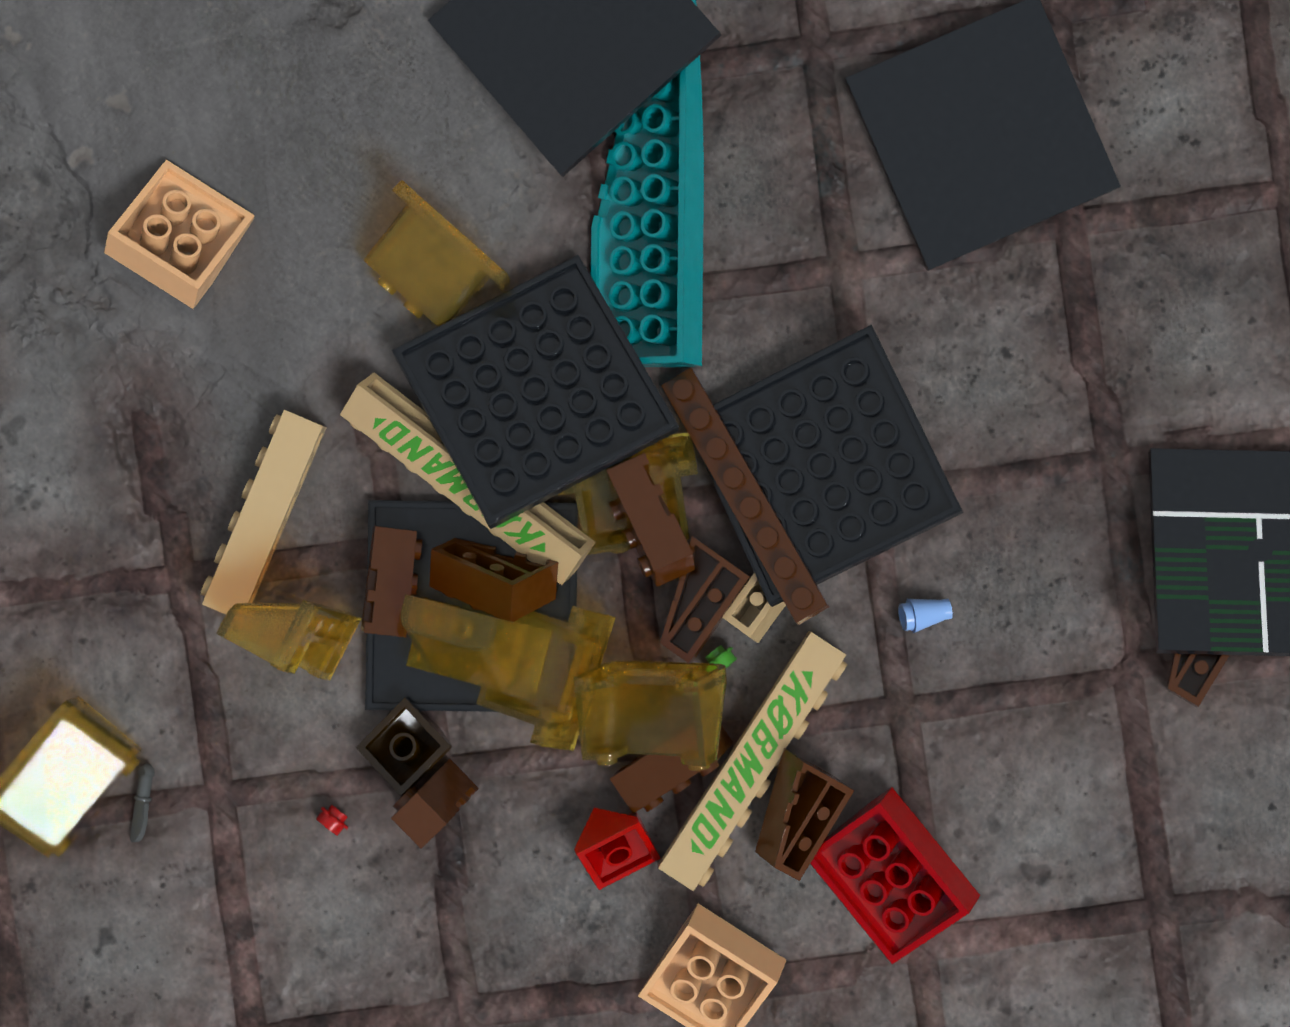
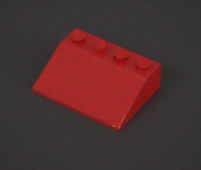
(894, 876)

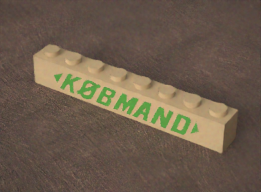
(410, 437)
(751, 761)

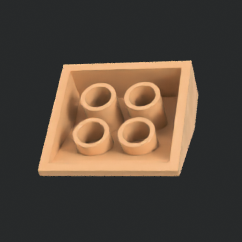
(178, 233)
(712, 974)

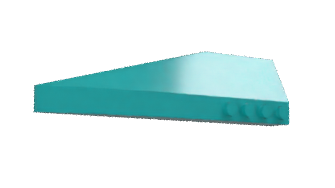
(652, 225)

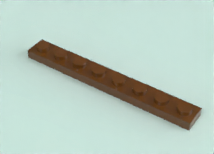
(745, 496)

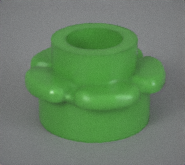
(721, 656)

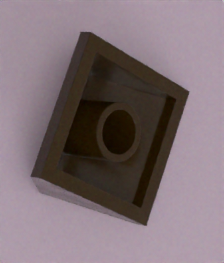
(404, 746)

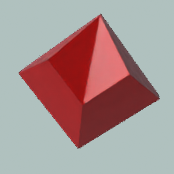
(614, 846)

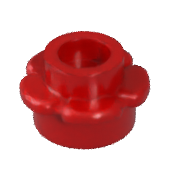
(332, 819)

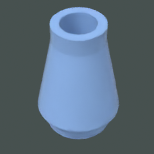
(923, 613)

